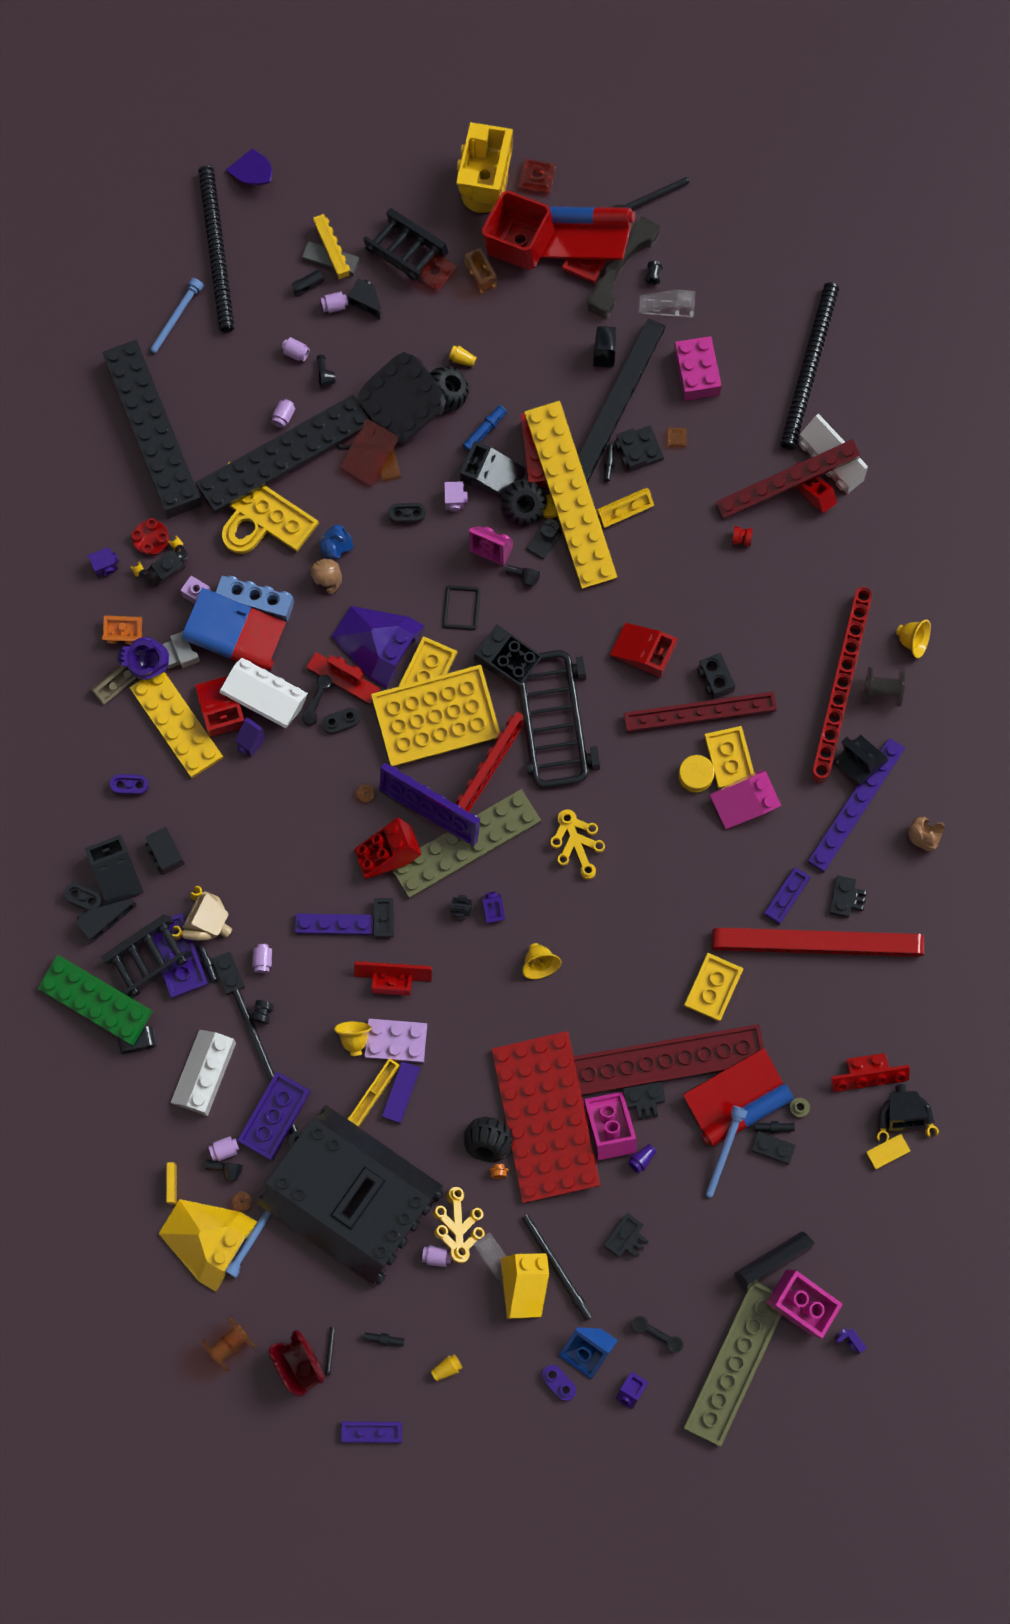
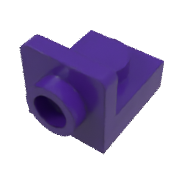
(493, 907)
(854, 1342)
(631, 1390)

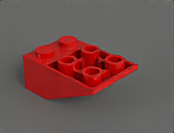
(644, 648)
(218, 710)
(388, 849)

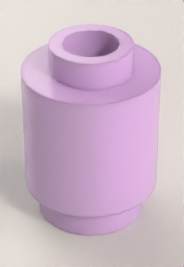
(334, 302)
(295, 349)
(283, 413)
(262, 958)
(224, 1148)
(436, 1256)

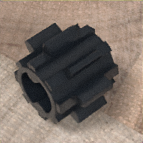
(461, 906)

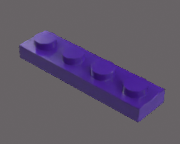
(334, 924)

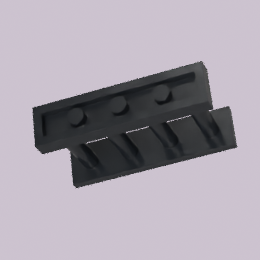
(408, 229)
(131, 945)

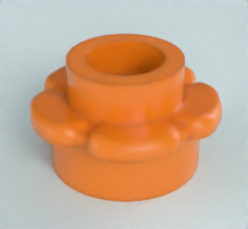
(499, 1171)

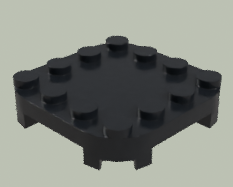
(403, 397)

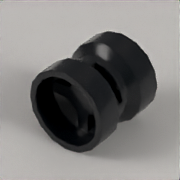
(262, 1012)

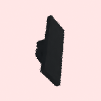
(545, 537)

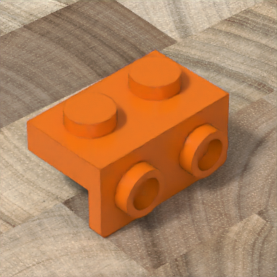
(122, 629)

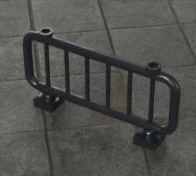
(585, 758)

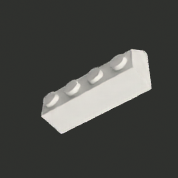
(820, 437)
(263, 692)
(203, 1072)

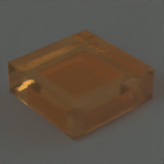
(677, 437)

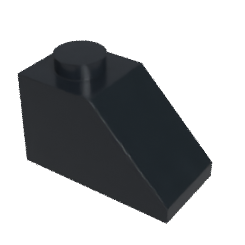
(365, 298)

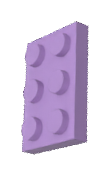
(396, 1040)

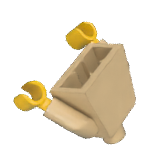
(205, 918)

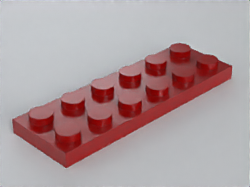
(495, 756)

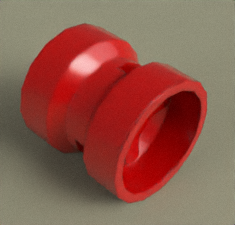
(738, 533)

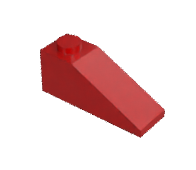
(818, 494)

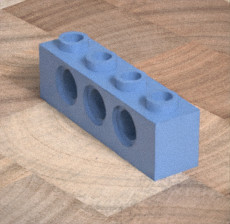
(280, 610)

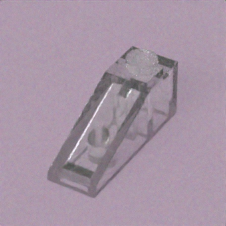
(668, 303)
(491, 1254)

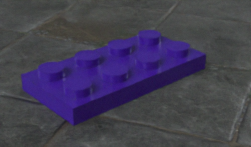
(185, 977)
(274, 1115)

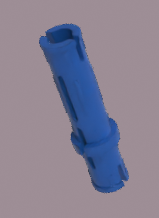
(489, 423)

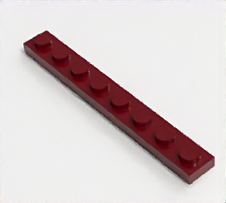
(788, 479)
(700, 712)

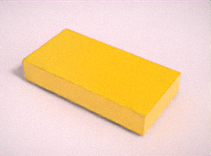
(888, 1151)
(171, 1183)

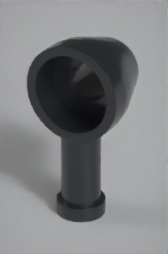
(326, 376)
(529, 576)
(231, 1170)

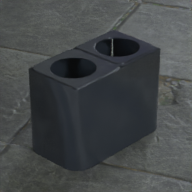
(605, 347)

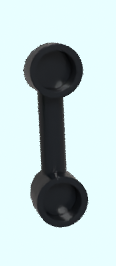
(309, 715)
(674, 1343)

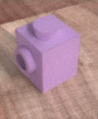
(455, 496)
(192, 589)

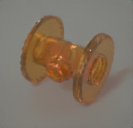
(228, 1344)

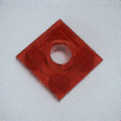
(541, 184)
(445, 269)

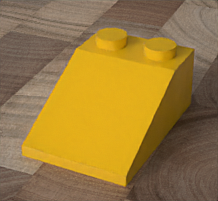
(525, 1284)

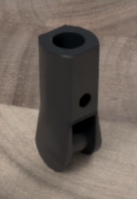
(308, 282)

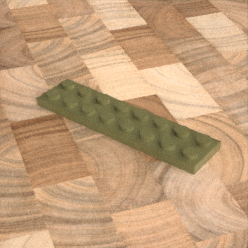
(450, 854)
(734, 1367)

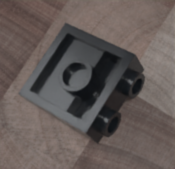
(638, 448)

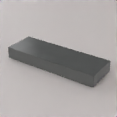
(317, 254)

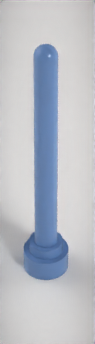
(194, 287)
(737, 1115)
(234, 1267)

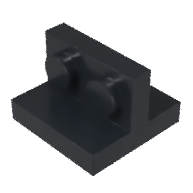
(860, 759)

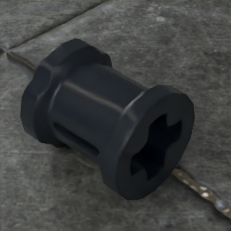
(653, 274)

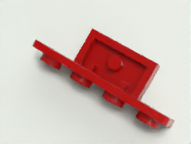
(343, 675)
(392, 978)
(868, 1072)

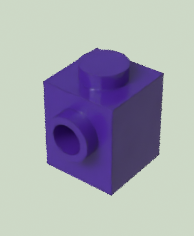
(104, 562)

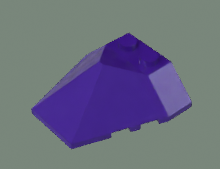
(376, 641)

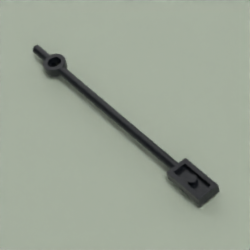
(233, 984)

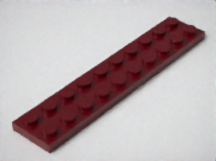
(666, 1059)

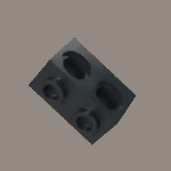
(720, 675)

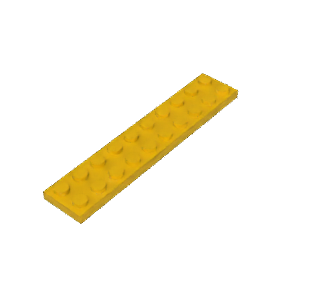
(570, 494)

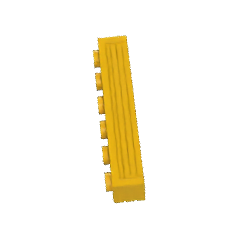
(330, 244)
(374, 1092)

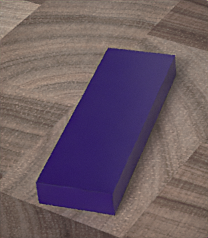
(787, 895)
(401, 1092)
(371, 1432)

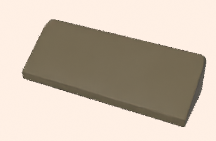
(112, 683)

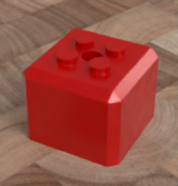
(515, 219)

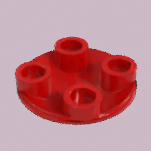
(150, 537)

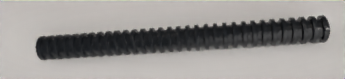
(216, 249)
(809, 366)

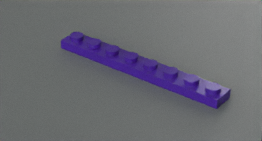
(854, 809)

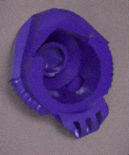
(144, 658)

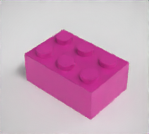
(697, 368)
(804, 1303)

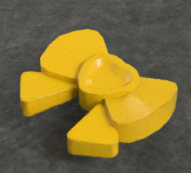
(550, 511)

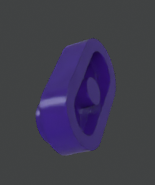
(130, 783)
(559, 1382)

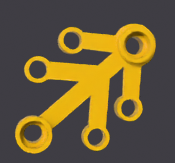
(576, 841)
(457, 1227)

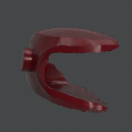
(297, 1364)

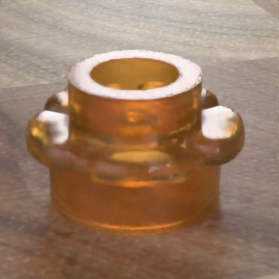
(370, 793)
(241, 1196)

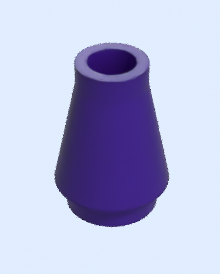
(642, 1158)

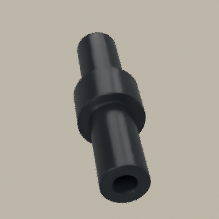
(609, 463)
(207, 963)
(774, 1127)
(384, 1339)

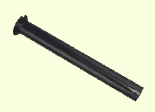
(330, 1351)

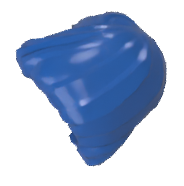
(335, 542)

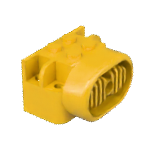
(484, 166)

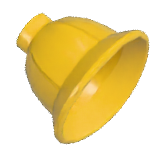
(915, 636)
(540, 962)
(353, 1036)

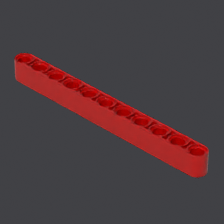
(838, 692)
(818, 942)

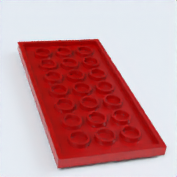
(546, 1117)

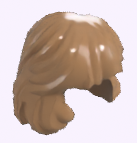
(327, 573)
(925, 835)

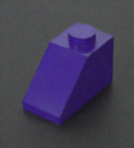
(249, 737)

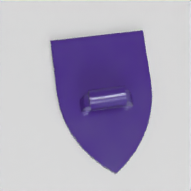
(252, 169)

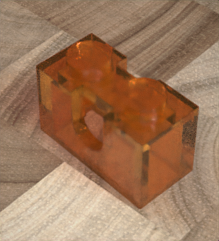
(475, 263)

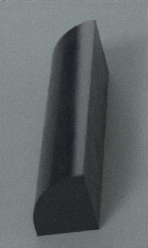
(774, 1260)

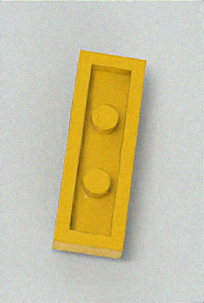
(625, 507)

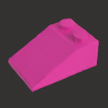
(490, 544)
(745, 799)
(610, 1126)

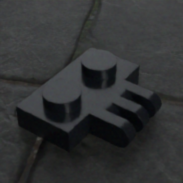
(846, 897)
(644, 1098)
(626, 1237)

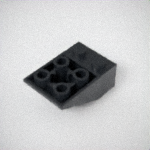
(489, 469)
(507, 656)
(114, 870)

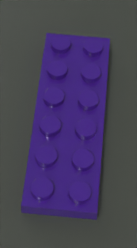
(429, 804)

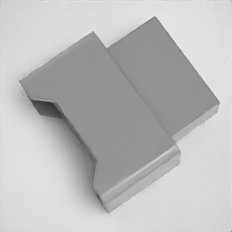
(180, 652)

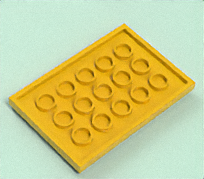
(436, 715)

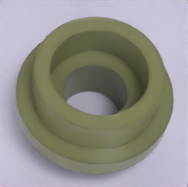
(797, 1113)

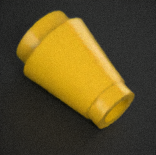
(462, 356)
(448, 1367)

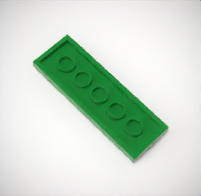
(95, 999)

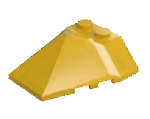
(206, 1238)

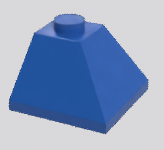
(588, 1349)

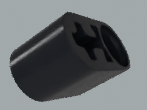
(144, 1042)

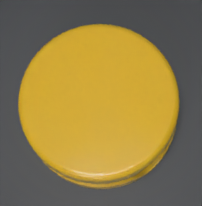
(696, 773)

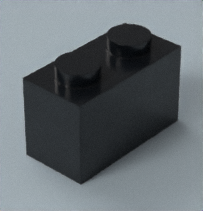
(165, 851)

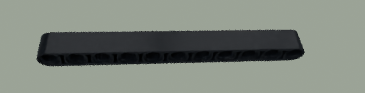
(620, 396)

